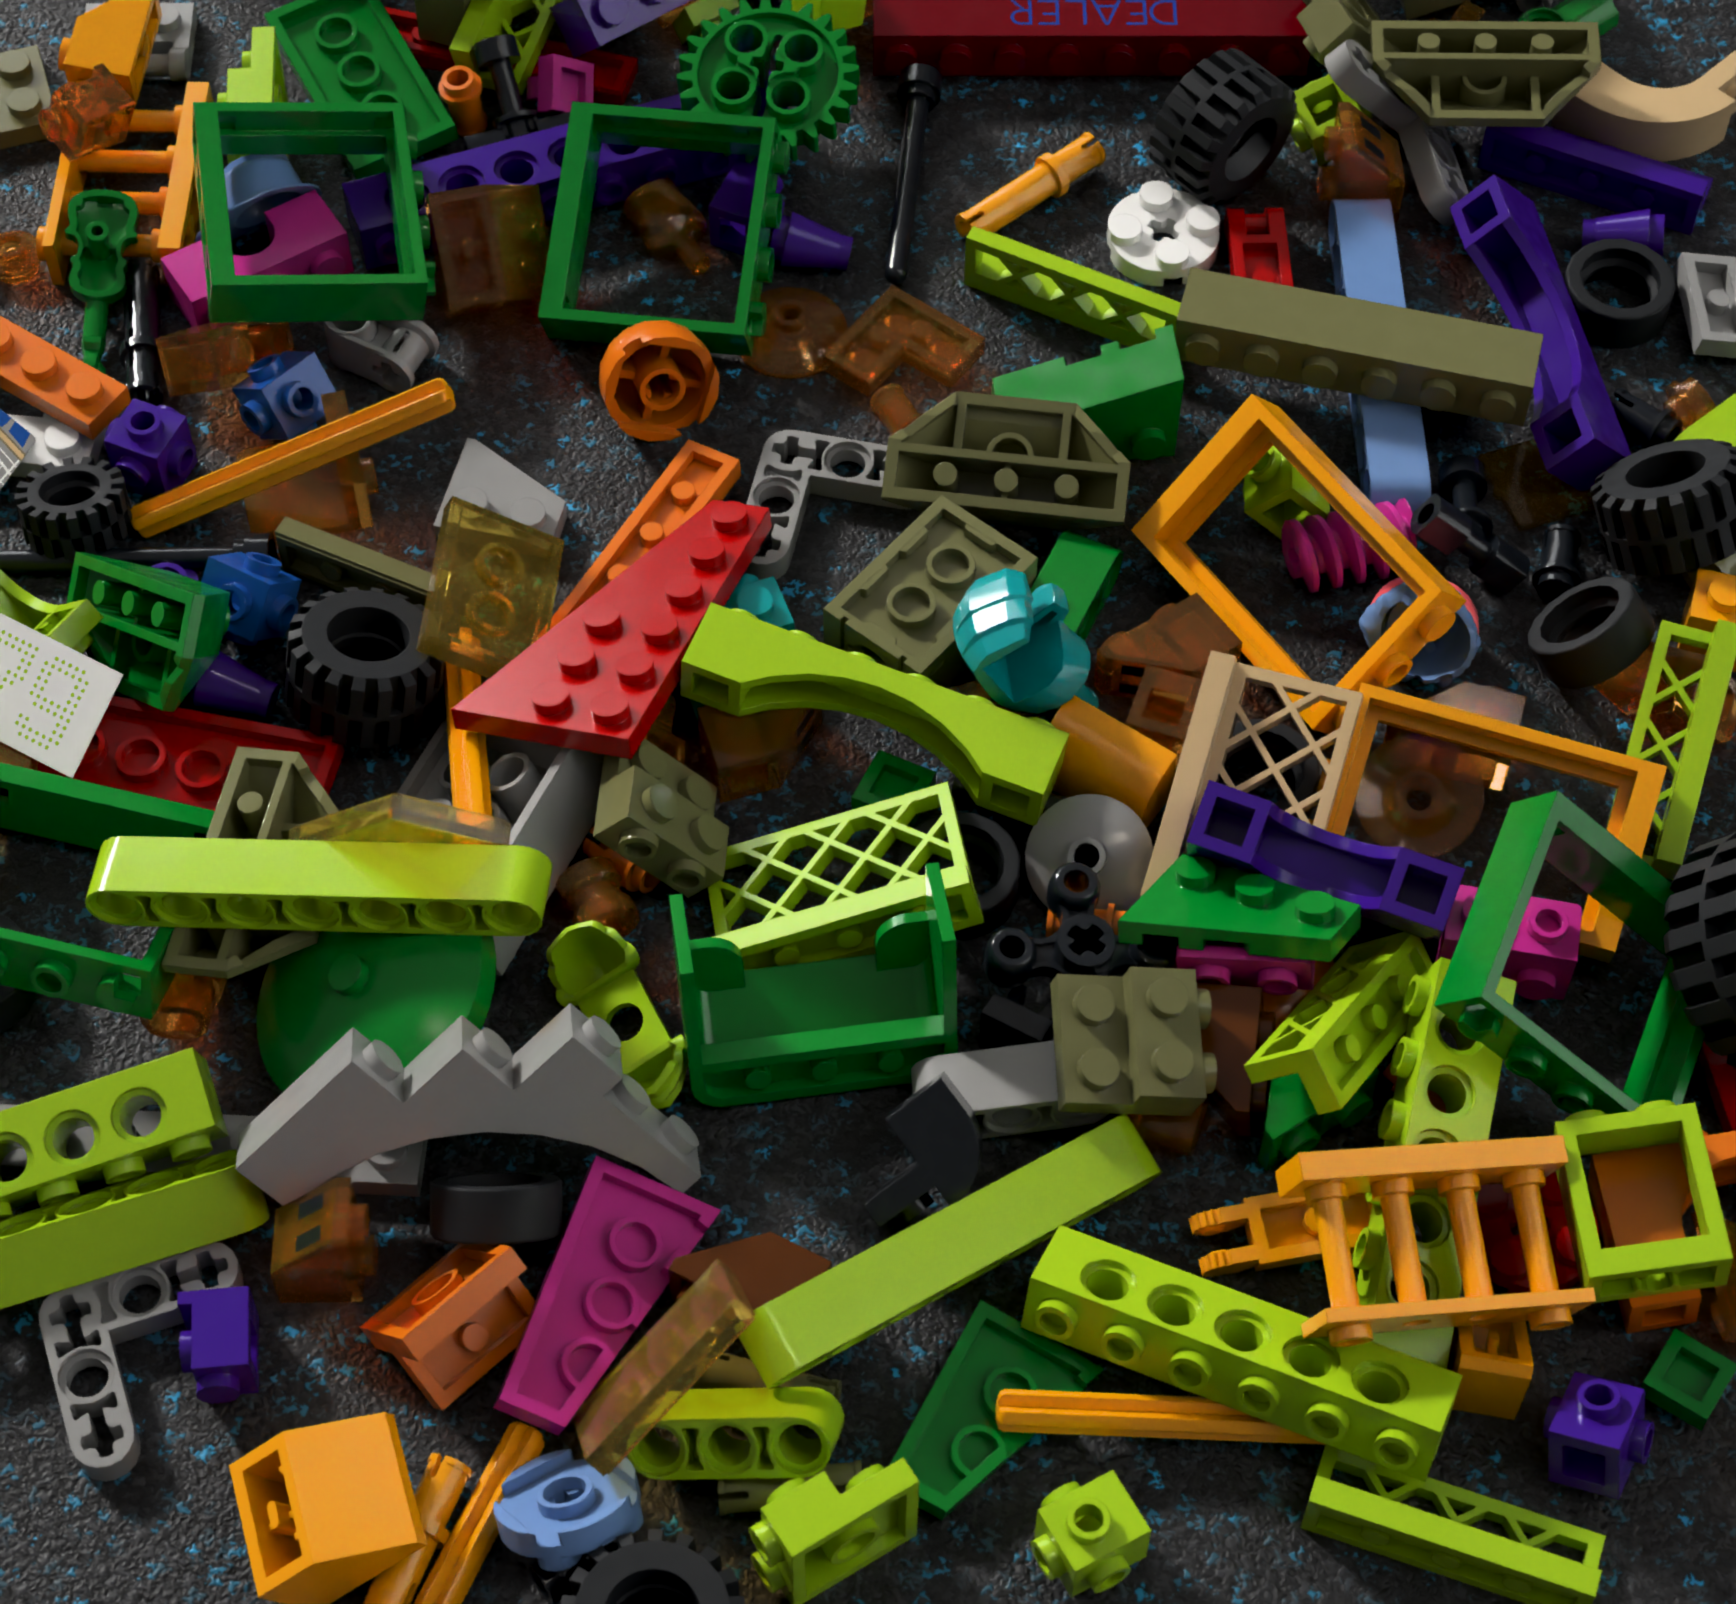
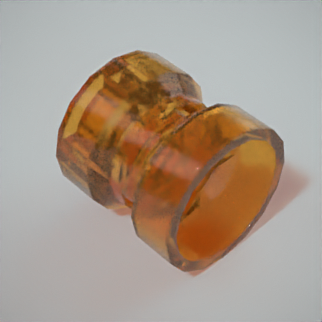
(594, 893)

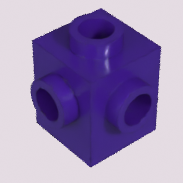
(151, 448)
(1601, 1420)

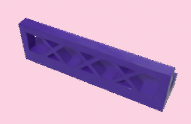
(1595, 173)

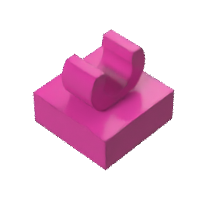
(560, 83)

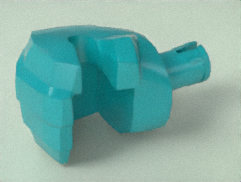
(1021, 644)

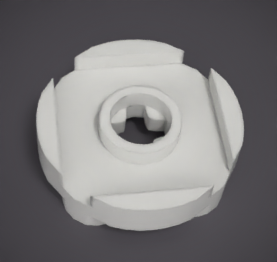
(1168, 211)

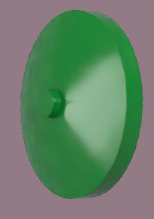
(380, 984)

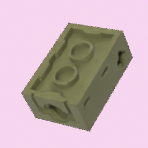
(909, 593)

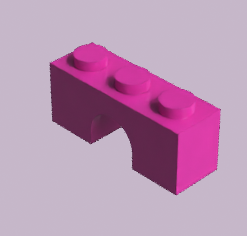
(302, 242)

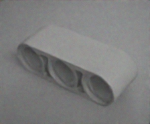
(1006, 1088)

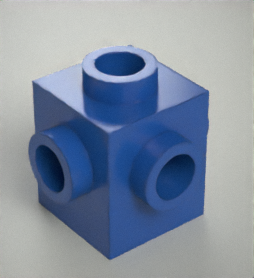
(283, 395)
(260, 595)

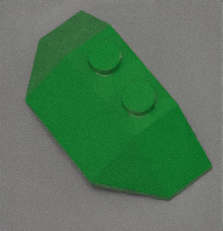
(154, 626)

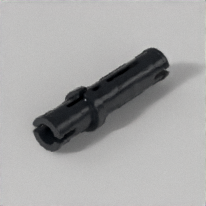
(142, 326)

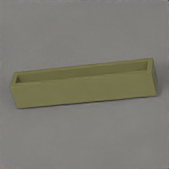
(1358, 346)

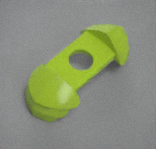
(598, 973)

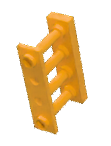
(174, 204)
(1457, 1173)

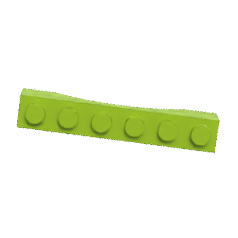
(758, 667)

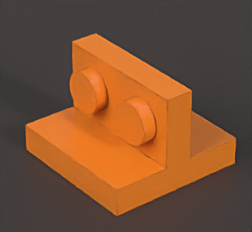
(455, 1320)

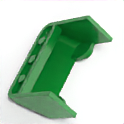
(818, 1021)

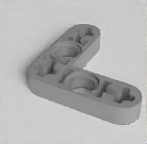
(1425, 146)
(800, 480)
(109, 1324)

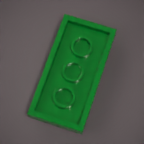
(358, 56)

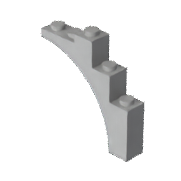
(465, 1082)

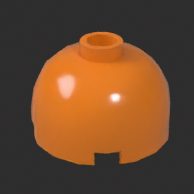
(658, 380)

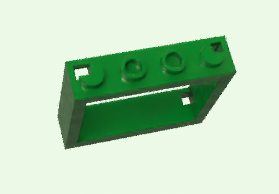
(311, 129)
(669, 129)
(87, 817)
(1624, 884)

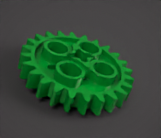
(818, 88)

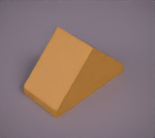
(1494, 1367)

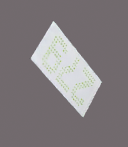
(50, 696)

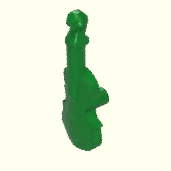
(102, 227)

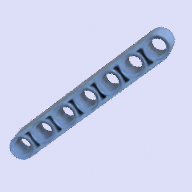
(1385, 432)

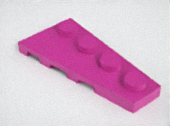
(598, 1289)

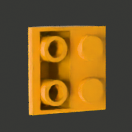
(326, 1508)

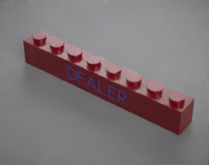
(1084, 36)

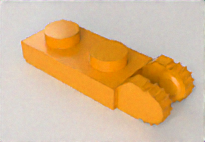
(1276, 1230)

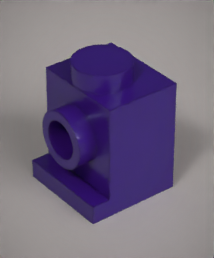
(732, 206)
(220, 1342)

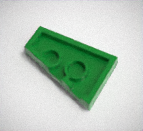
(1220, 903)
(956, 1433)

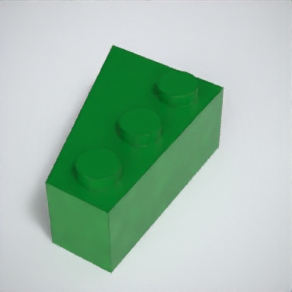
(1124, 391)

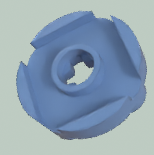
(566, 1508)

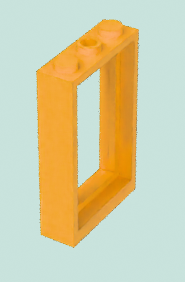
(1213, 477)
(1635, 778)

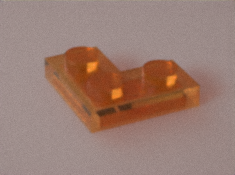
(900, 331)

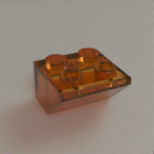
(488, 246)

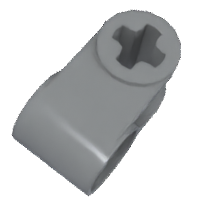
(381, 349)

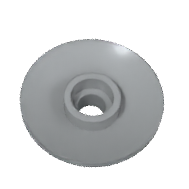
(1095, 821)

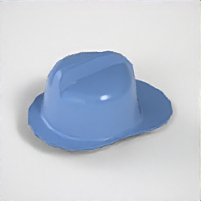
(257, 185)

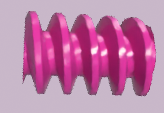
(1334, 545)

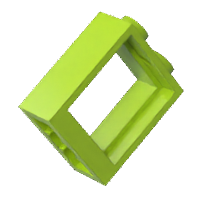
(1649, 1266)

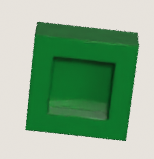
(891, 777)
(1688, 1379)

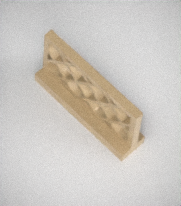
(1211, 739)

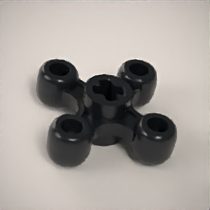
(1079, 946)

